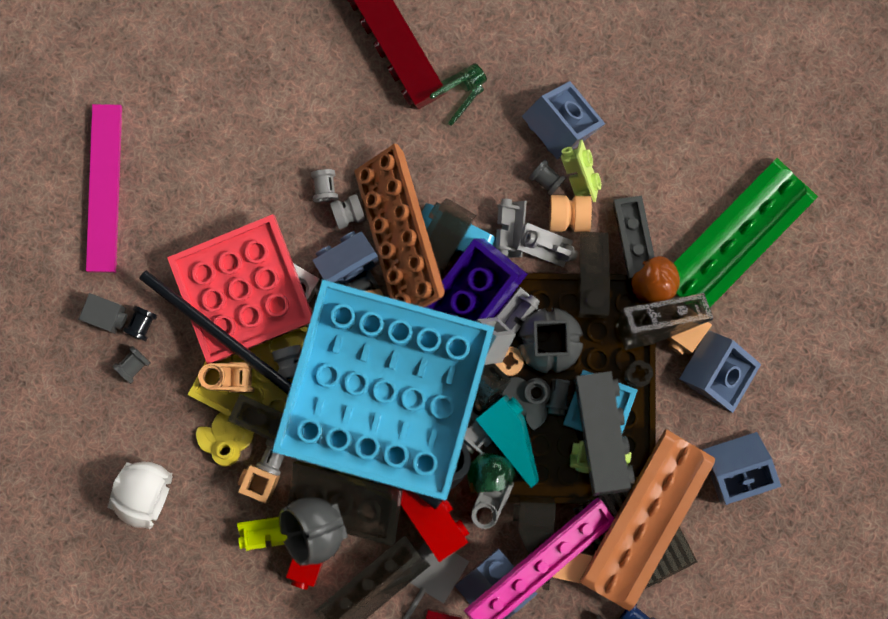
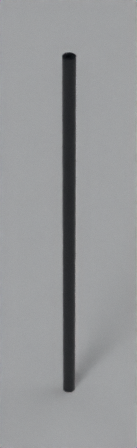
(235, 346)

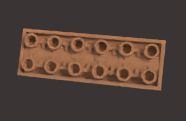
(399, 229)
(647, 520)

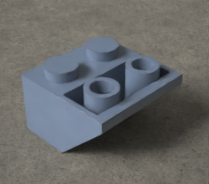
(742, 469)

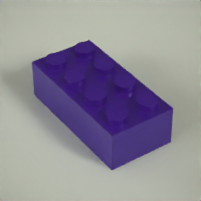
(479, 283)

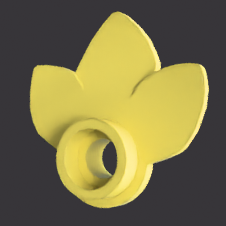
(223, 435)

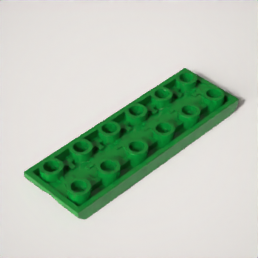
(743, 232)

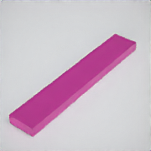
(104, 188)
(542, 563)

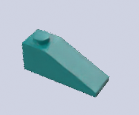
(509, 432)

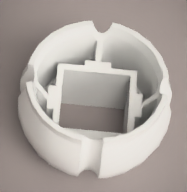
(140, 493)

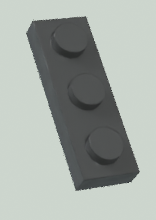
(633, 233)

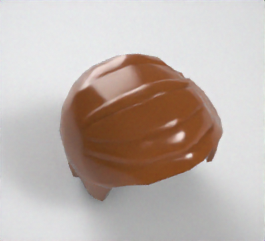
(656, 280)

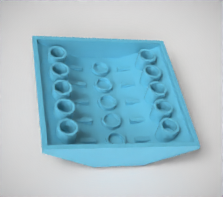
(384, 390)

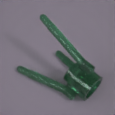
(469, 79)

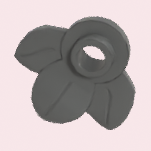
(534, 408)

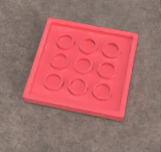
(243, 286)

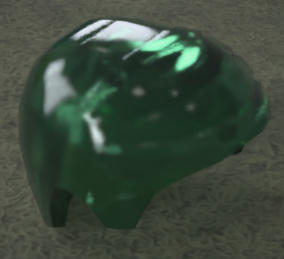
(490, 473)

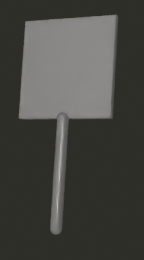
(438, 578)

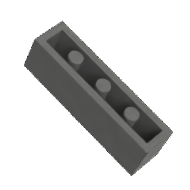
(602, 433)

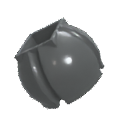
(550, 361)
(312, 530)

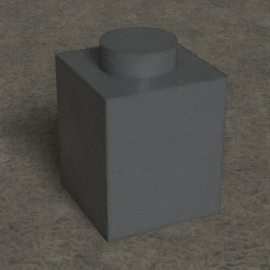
(103, 313)

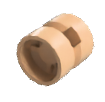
(570, 213)

